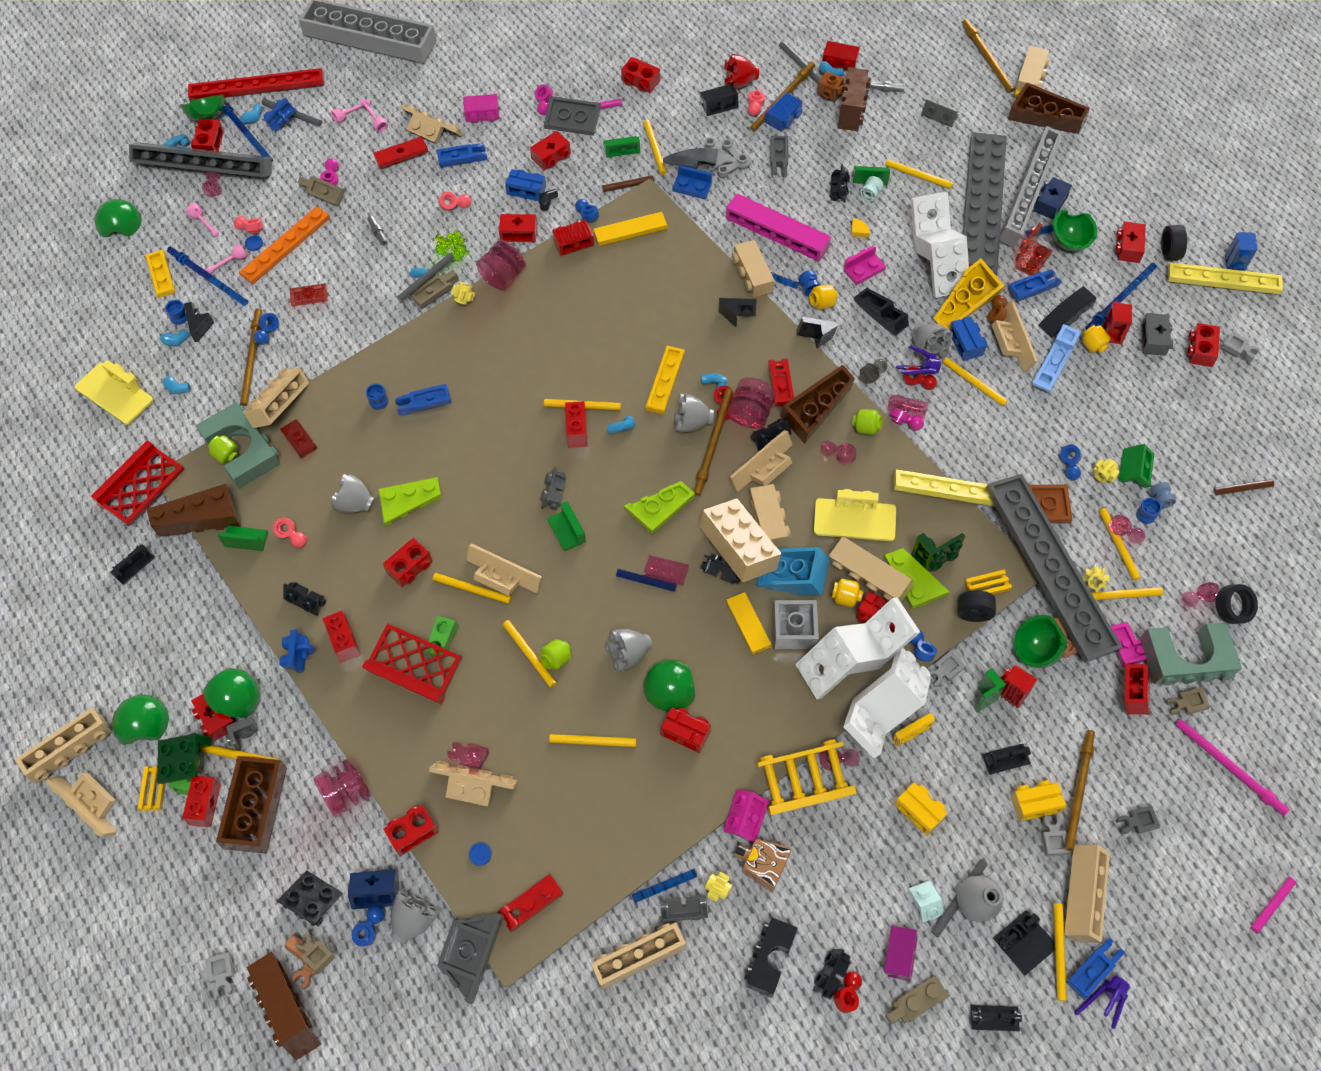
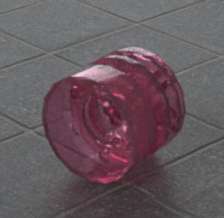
(501, 264)
(752, 403)
(341, 787)

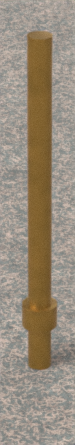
(973, 34)
(801, 76)
(250, 359)
(702, 475)
(1087, 753)

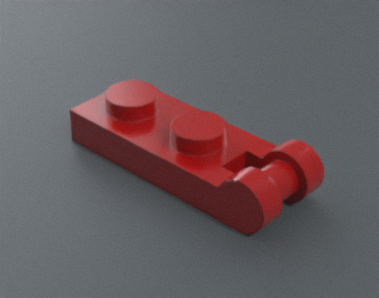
(781, 381)
(531, 902)

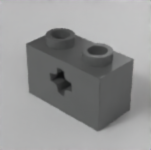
(1156, 334)

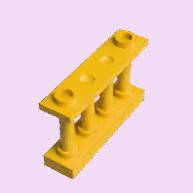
(799, 798)

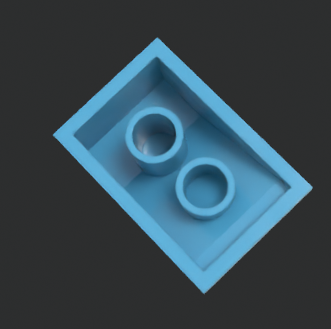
(798, 572)

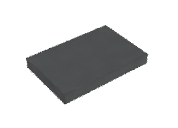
(572, 115)

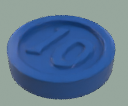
(253, 243)
(480, 854)

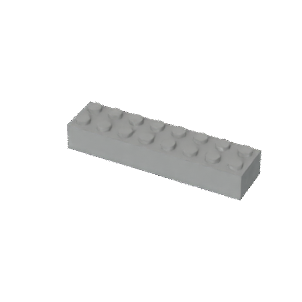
(368, 30)

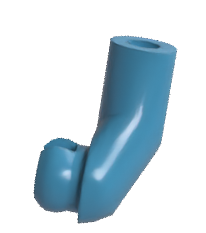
(825, 66)
(252, 116)
(174, 141)
(418, 272)
(174, 339)
(714, 378)
(175, 388)
(627, 424)

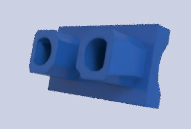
(279, 115)
(298, 651)

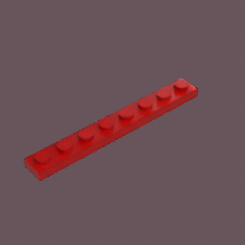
(257, 84)

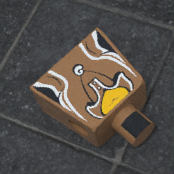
(764, 862)

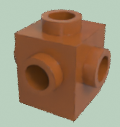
(830, 86)

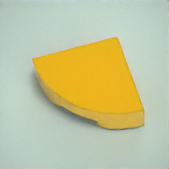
(859, 228)

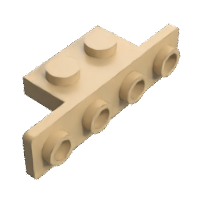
(428, 128)
(1014, 338)
(765, 464)
(501, 573)
(471, 785)
(87, 800)

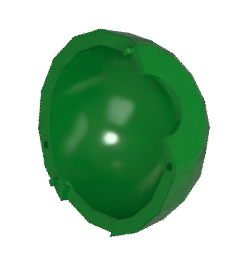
(204, 108)
(117, 216)
(1073, 231)
(1039, 642)
(669, 685)
(232, 693)
(140, 719)

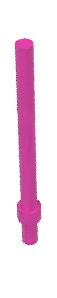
(1267, 797)

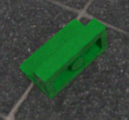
(622, 146)
(862, 173)
(1137, 465)
(567, 528)
(244, 538)
(991, 688)

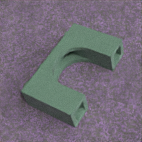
(258, 457)
(1168, 667)

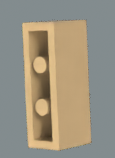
(1033, 67)
(753, 268)
(768, 513)

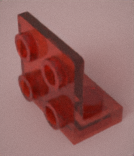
(1032, 254)

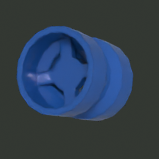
(808, 280)
(176, 312)
(377, 396)
(1148, 510)

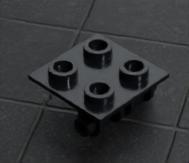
(310, 898)
(1025, 942)

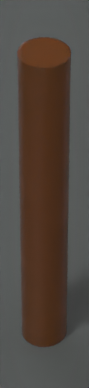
(625, 184)
(1243, 487)

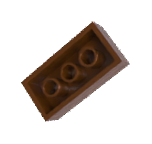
(251, 804)

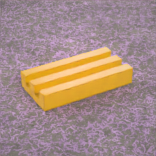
(1002, 573)
(913, 729)
(144, 788)

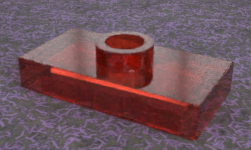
(308, 294)
(298, 438)

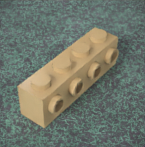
(275, 397)
(870, 570)
(63, 745)
(1087, 893)
(638, 956)

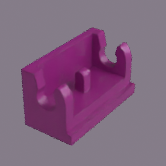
(901, 953)

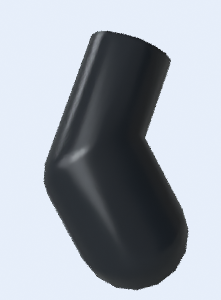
(545, 199)

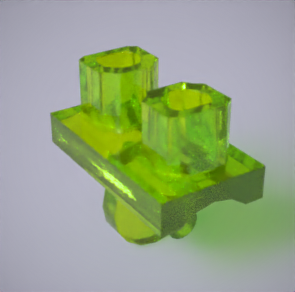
(452, 243)

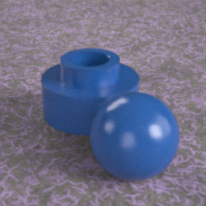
(588, 212)
(261, 336)
(1072, 471)
(924, 650)
(374, 916)

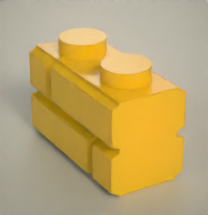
(1038, 801)
(921, 808)

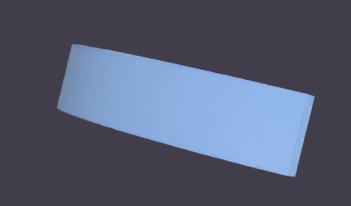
(1056, 358)

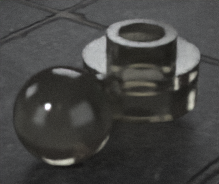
(870, 372)

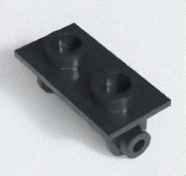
(839, 179)
(764, 436)
(131, 564)
(714, 566)
(298, 596)
(1007, 758)
(835, 963)
(995, 1018)

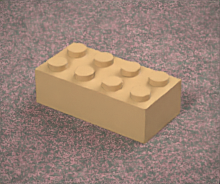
(740, 540)

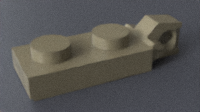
(322, 189)
(434, 288)
(918, 1001)

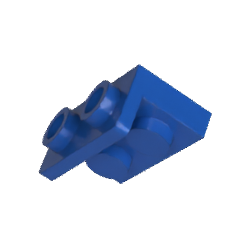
(692, 182)

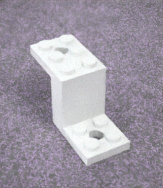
(938, 242)
(857, 648)
(887, 702)

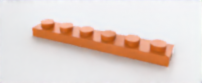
(284, 245)

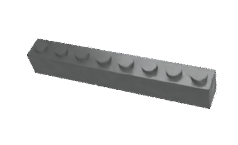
(200, 159)

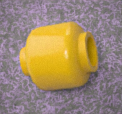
(823, 297)
(1095, 339)
(847, 592)

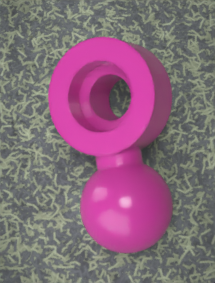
(543, 95)
(331, 167)
(915, 422)

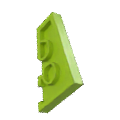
(404, 498)
(659, 508)
(925, 587)

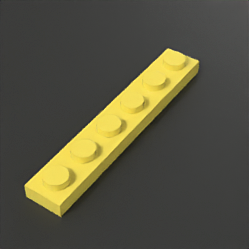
(1225, 278)
(942, 487)

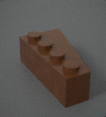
(853, 99)
(1045, 108)
(816, 403)
(195, 512)
(282, 1007)

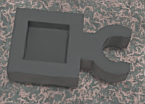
(1141, 819)

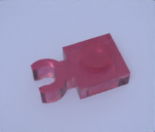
(471, 756)

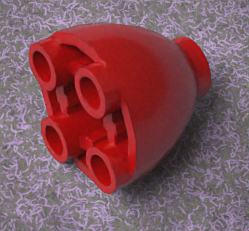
(740, 71)

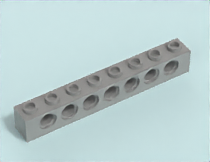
(1030, 187)

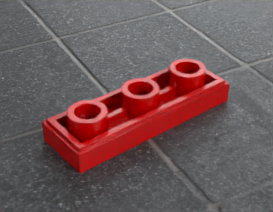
(400, 152)

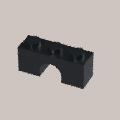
(777, 937)

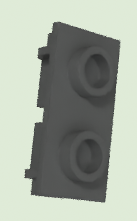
(939, 113)
(554, 482)
(674, 911)

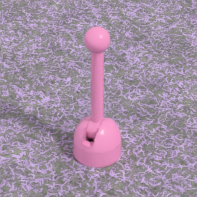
(339, 114)
(379, 123)
(195, 212)
(237, 253)

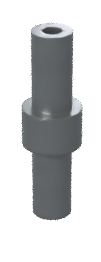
(887, 86)
(377, 230)

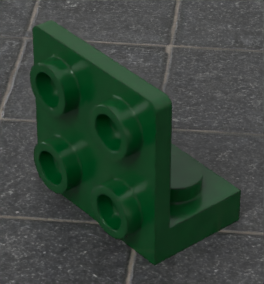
(932, 557)
(180, 757)

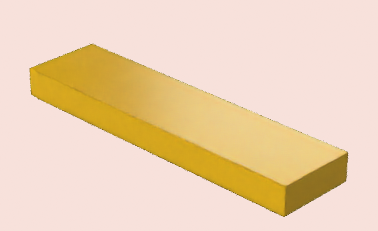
(630, 228)
(665, 380)

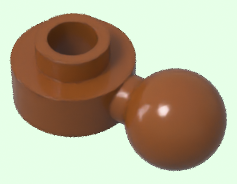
(998, 312)

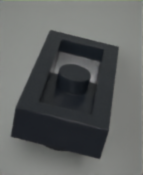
(734, 307)
(197, 322)
(818, 329)

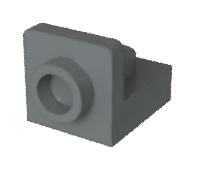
(241, 729)

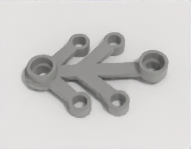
(737, 160)

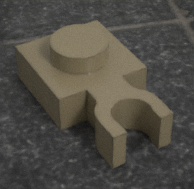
(1191, 700)
(315, 954)

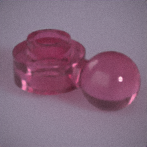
(211, 187)
(829, 448)
(1121, 526)
(1205, 592)
(850, 758)

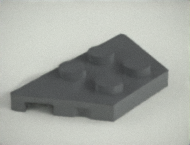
(468, 952)

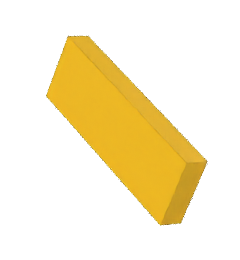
(160, 273)
(748, 623)

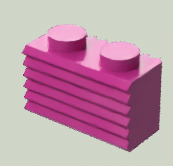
(481, 108)

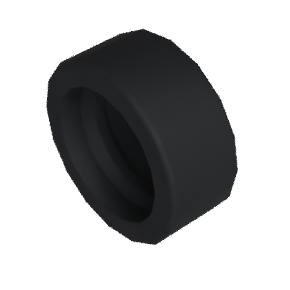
(1174, 242)
(1249, 604)

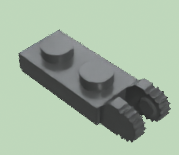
(779, 154)

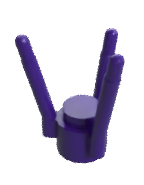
(929, 365)
(1116, 991)

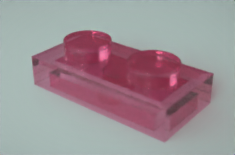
(908, 405)
(666, 570)

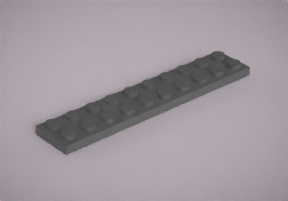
(984, 198)
(1054, 568)

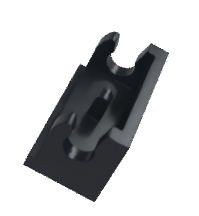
(719, 99)

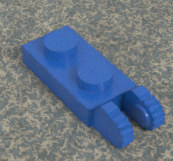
(461, 154)
(1033, 285)
(423, 399)
(1094, 970)

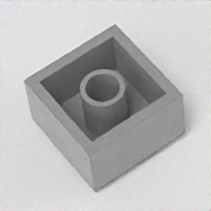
(795, 624)

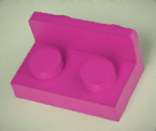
(863, 265)
(746, 815)

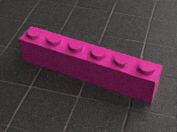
(778, 227)

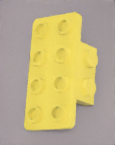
(114, 391)
(855, 516)

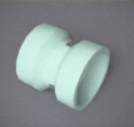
(871, 188)

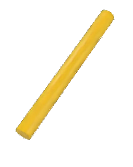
(655, 148)
(917, 173)
(974, 381)
(588, 404)
(1120, 546)
(472, 588)
(1127, 593)
(529, 654)
(592, 740)
(230, 753)
(1059, 952)

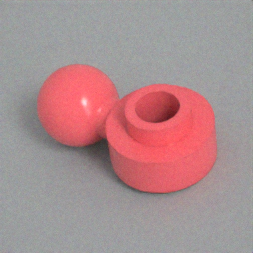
(755, 100)
(463, 201)
(250, 225)
(297, 539)

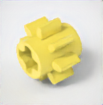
(463, 293)
(1106, 470)
(1096, 572)
(718, 886)

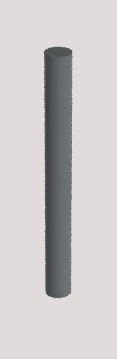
(798, 60)
(299, 115)
(425, 277)
(953, 906)

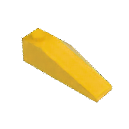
(971, 293)

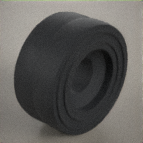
(976, 606)

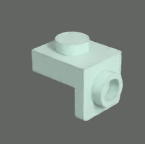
(927, 901)

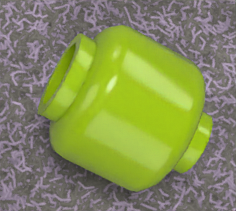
(867, 421)
(223, 449)
(555, 654)

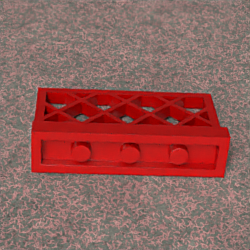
(127, 475)
(404, 680)

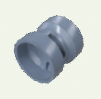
(1162, 493)

